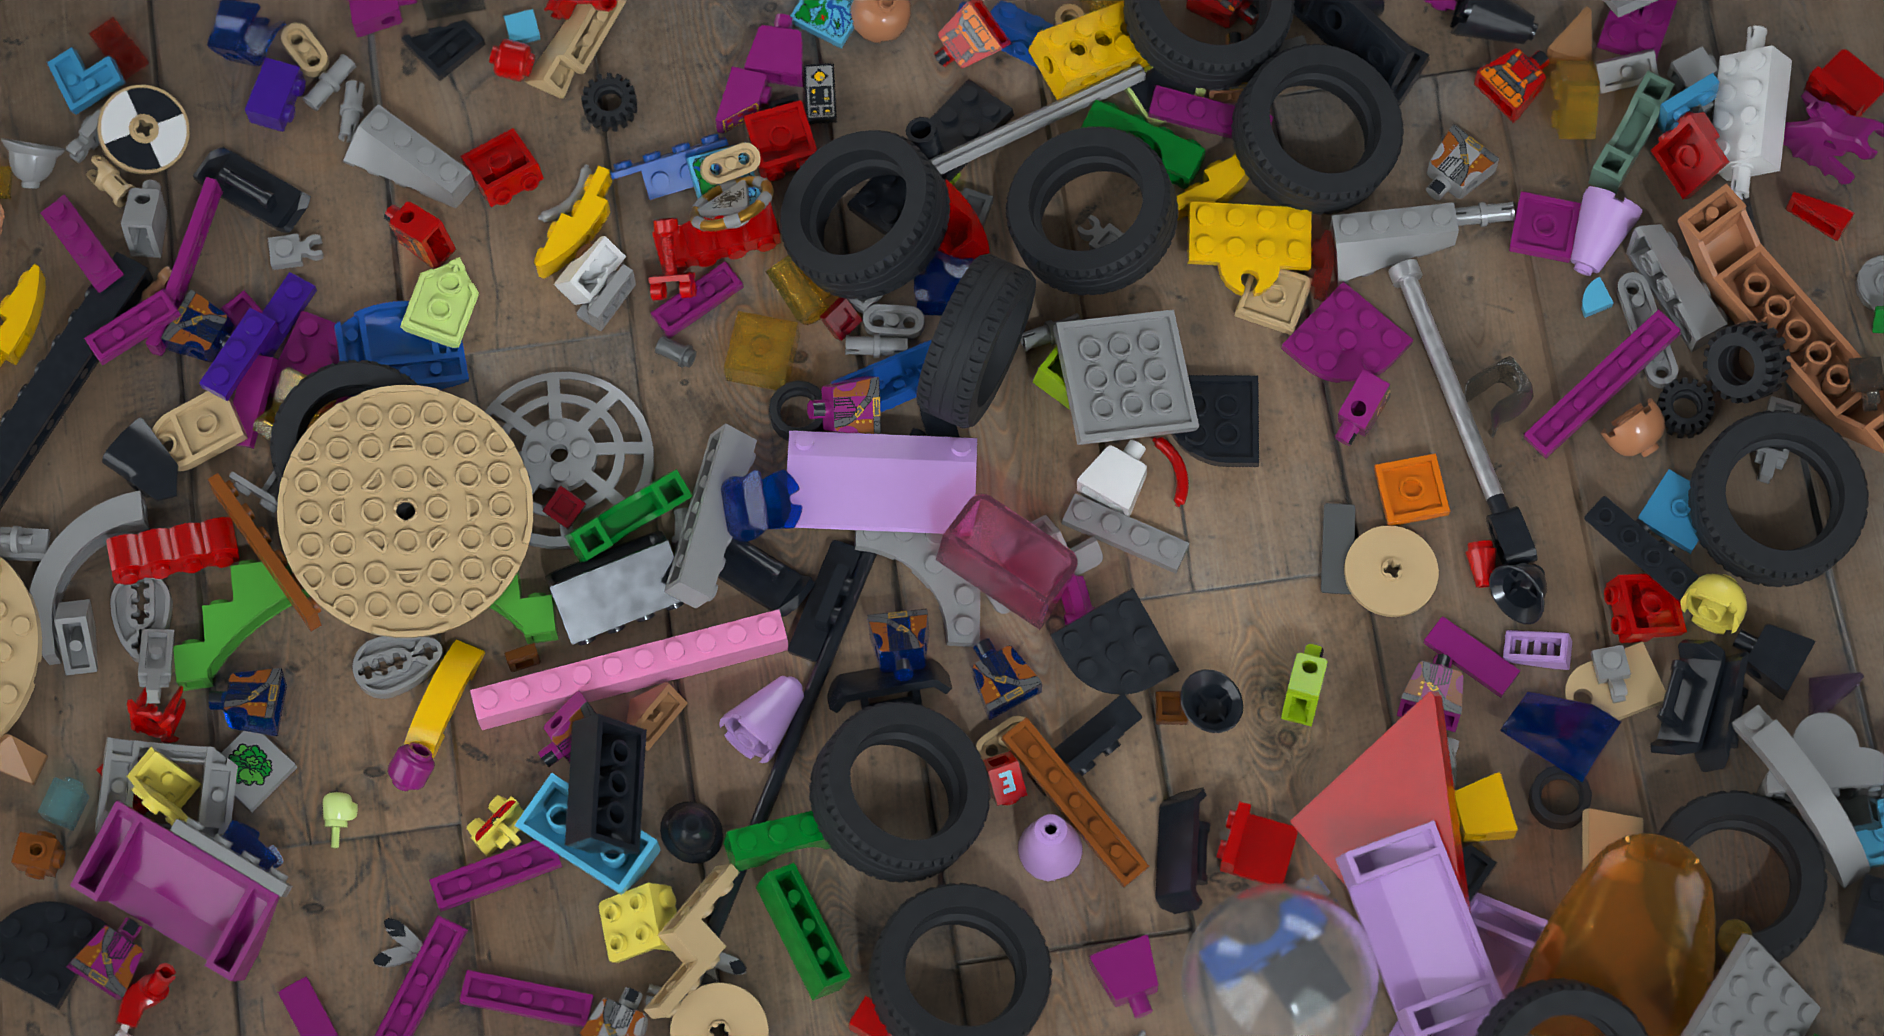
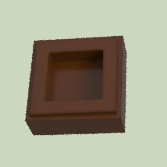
(522, 657)
(1169, 708)

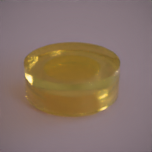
(1731, 932)

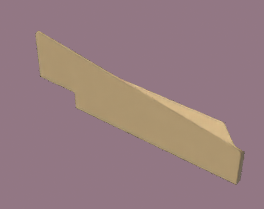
(572, 48)

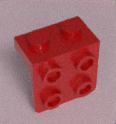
(1846, 83)
(1256, 847)

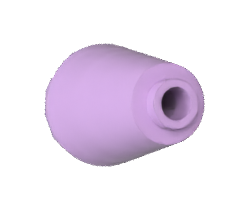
(1601, 228)
(762, 719)
(1050, 848)

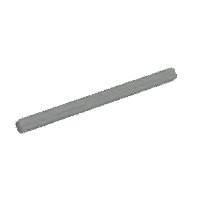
(1038, 119)

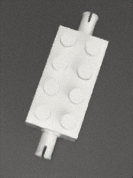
(1752, 110)

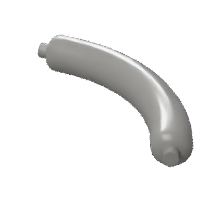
(567, 205)

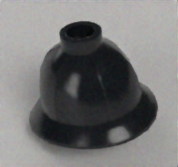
(1519, 591)
(1211, 701)
(691, 832)

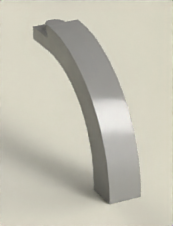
(72, 548)
(1809, 793)

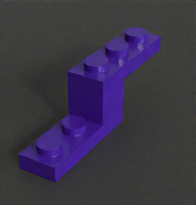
(257, 336)

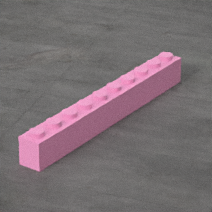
(630, 669)

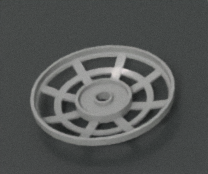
(576, 440)

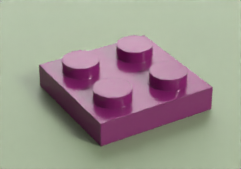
(1545, 227)

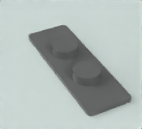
(1337, 540)

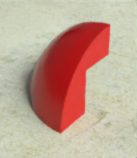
(964, 233)

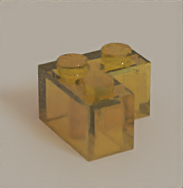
(1577, 91)

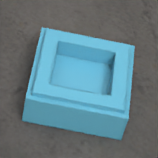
(522, 26)

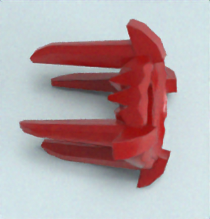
(166, 721)

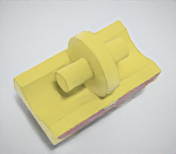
(499, 827)

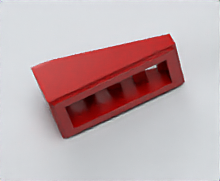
(1823, 216)

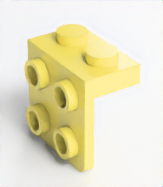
(162, 785)
(636, 919)

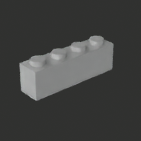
(401, 154)
(1389, 236)
(1675, 285)

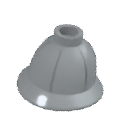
(31, 161)

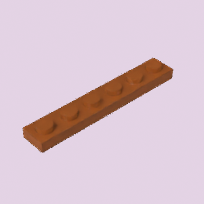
(259, 541)
(1075, 802)

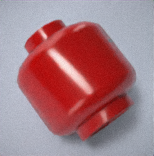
(512, 60)

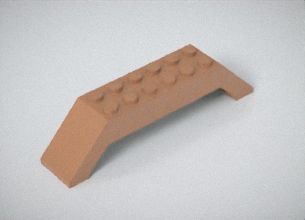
(1757, 289)

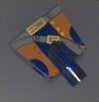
(199, 330)
(900, 641)
(1002, 678)
(252, 701)

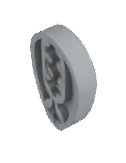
(124, 611)
(395, 682)

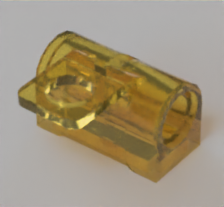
(798, 291)

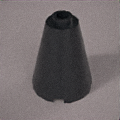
(1493, 21)

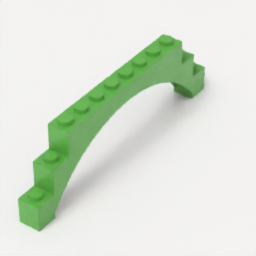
(260, 599)

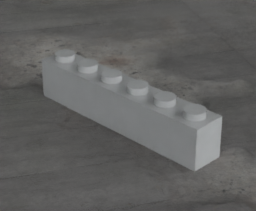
(704, 532)

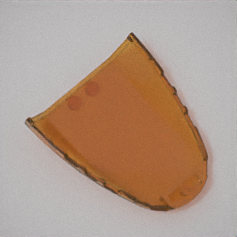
(1636, 929)

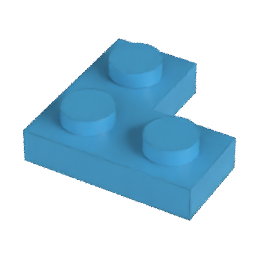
(82, 86)
(1700, 93)

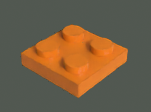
(1411, 490)

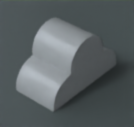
(1837, 756)

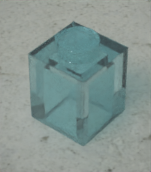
(64, 802)

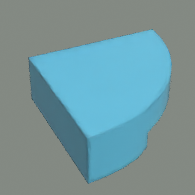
(1595, 298)

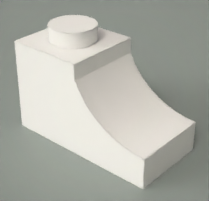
(590, 271)

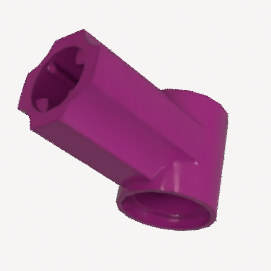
(1076, 599)

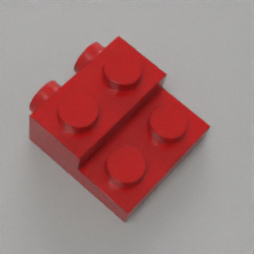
(781, 138)
(1690, 153)
(503, 168)
(1642, 609)

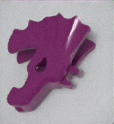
(1833, 124)

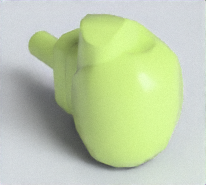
(337, 810)

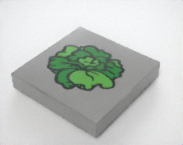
(259, 769)

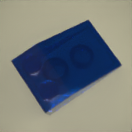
(1562, 731)

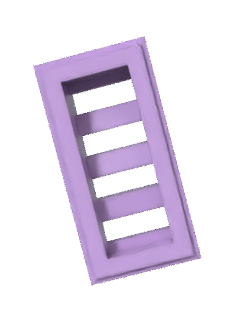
(1546, 661)

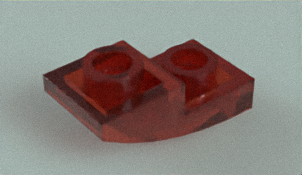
(115, 43)
(1323, 263)

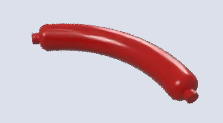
(1179, 467)

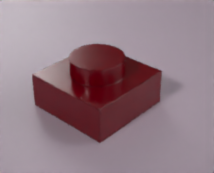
(840, 318)
(564, 507)

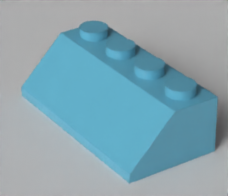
(546, 823)

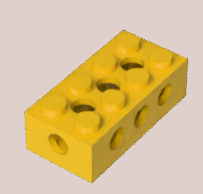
(1085, 50)

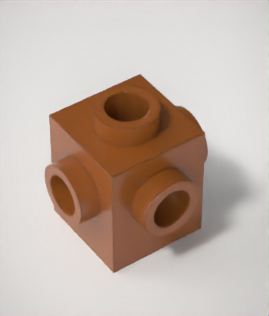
(38, 854)

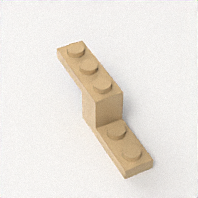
(692, 942)

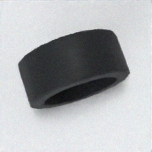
(788, 391)
(1549, 819)

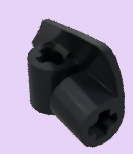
(143, 462)

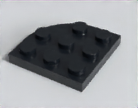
(1227, 421)
(1115, 647)
(40, 944)

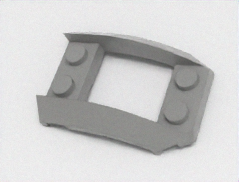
(216, 787)

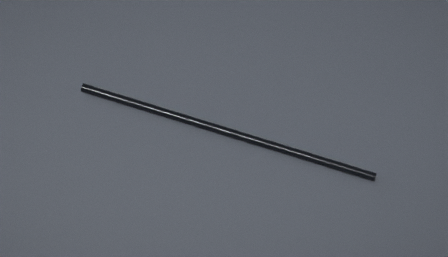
(800, 721)

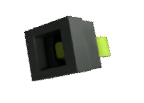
(1863, 813)

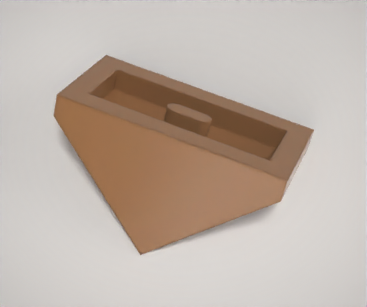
(1574, 41)
(655, 711)
(20, 759)

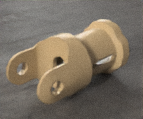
(109, 180)

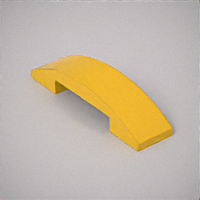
(443, 695)

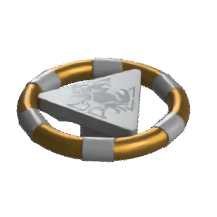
(732, 202)

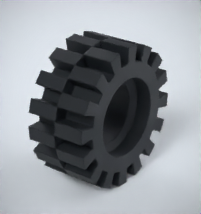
(609, 86)
(1694, 393)

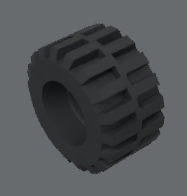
(1768, 357)

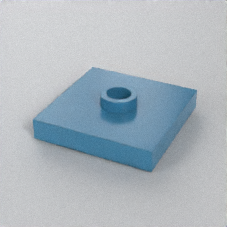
(1669, 512)

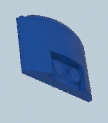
(377, 337)

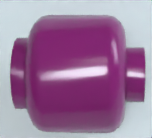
(411, 766)

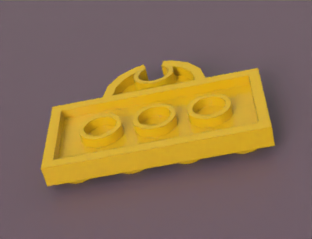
(1248, 241)

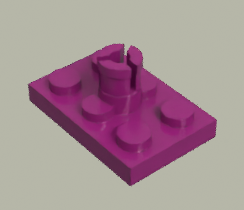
(1638, 29)

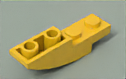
(1219, 185)
(573, 232)
(21, 315)

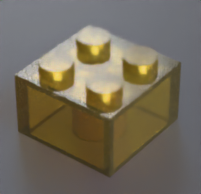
(761, 350)

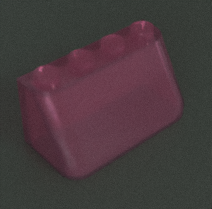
(1008, 558)

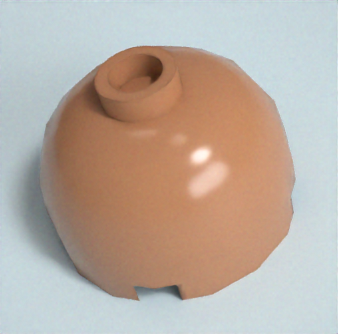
(880, 18)
(1636, 430)

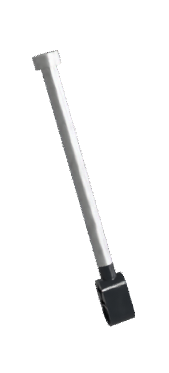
(1504, 523)

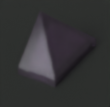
(1828, 691)

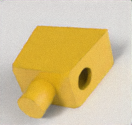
(1485, 811)

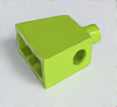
(1305, 686)

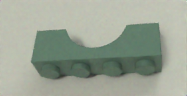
(1631, 134)

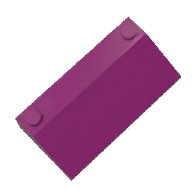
(178, 891)

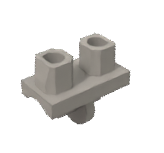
(23, 543)

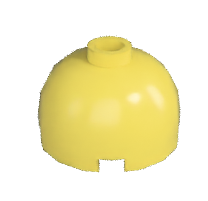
(1715, 603)

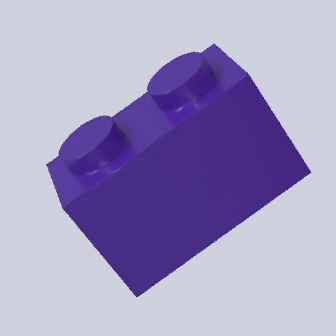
(275, 94)

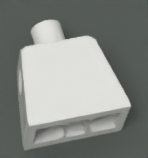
(1115, 477)

